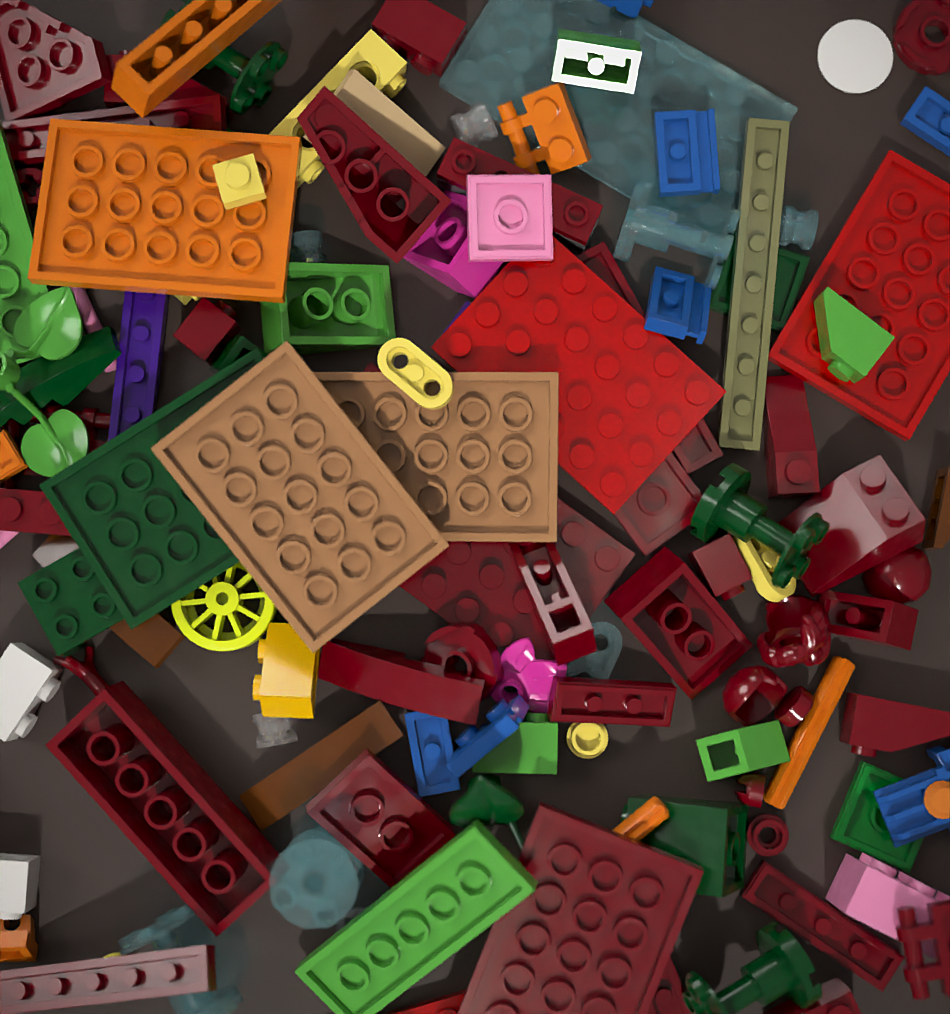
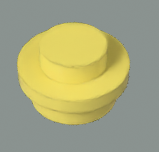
(587, 739)

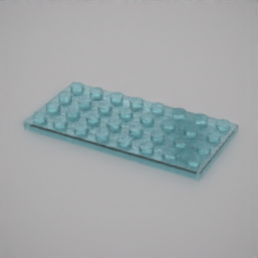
(514, 53)

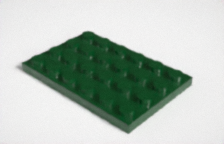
(135, 517)

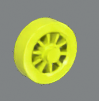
(224, 600)

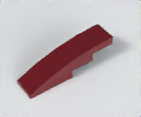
(400, 681)

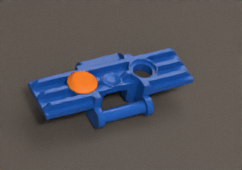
(918, 803)

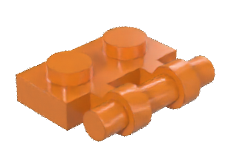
(555, 128)

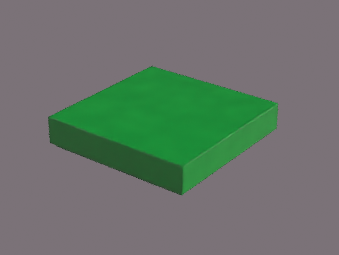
(862, 824)

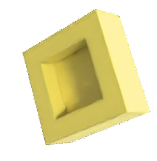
(239, 181)

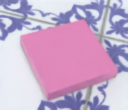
(509, 218)

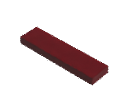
(822, 925)

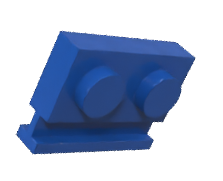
(686, 152)
(677, 305)
(476, 743)

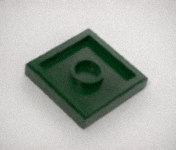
(789, 276)

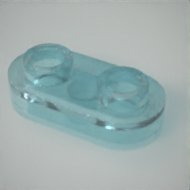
(600, 663)

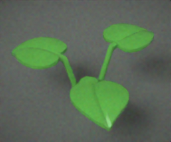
(54, 330)

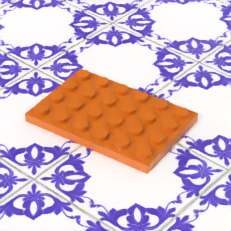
(148, 217)

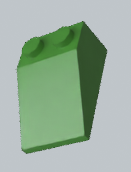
(331, 309)

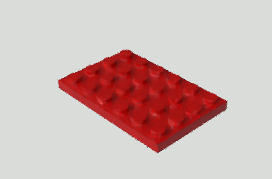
(897, 272)
(621, 387)

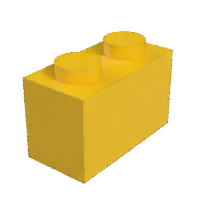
(288, 674)

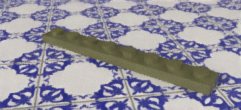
(753, 284)

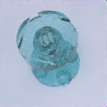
(659, 228)
(315, 880)
(164, 938)

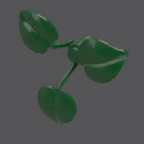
(489, 804)

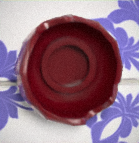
(900, 578)
(752, 694)

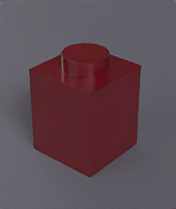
(208, 329)
(720, 567)

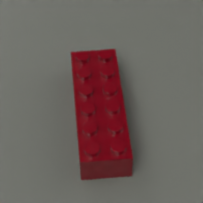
(166, 806)

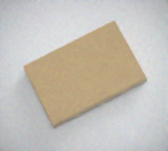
(389, 121)

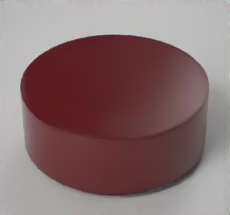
(794, 706)

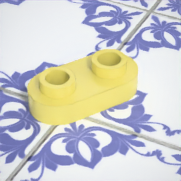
(416, 374)
(761, 564)

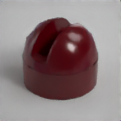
(755, 788)

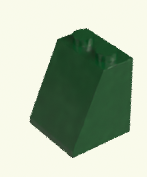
(705, 834)

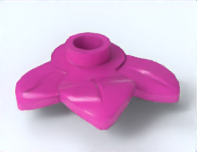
(527, 675)

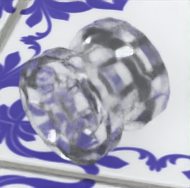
(474, 125)
(273, 731)

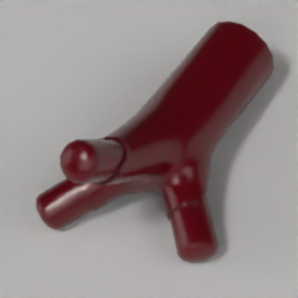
(84, 670)

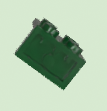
(70, 602)

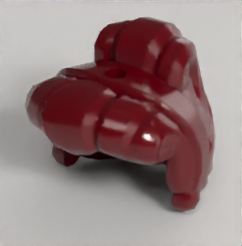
(796, 633)

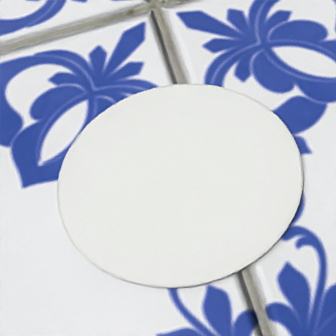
(855, 56)

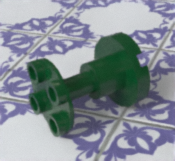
(251, 74)
(745, 518)
(777, 971)

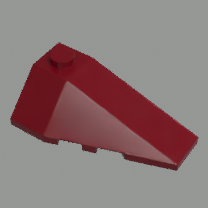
(377, 183)

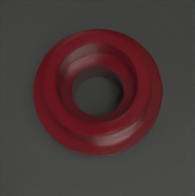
(778, 841)

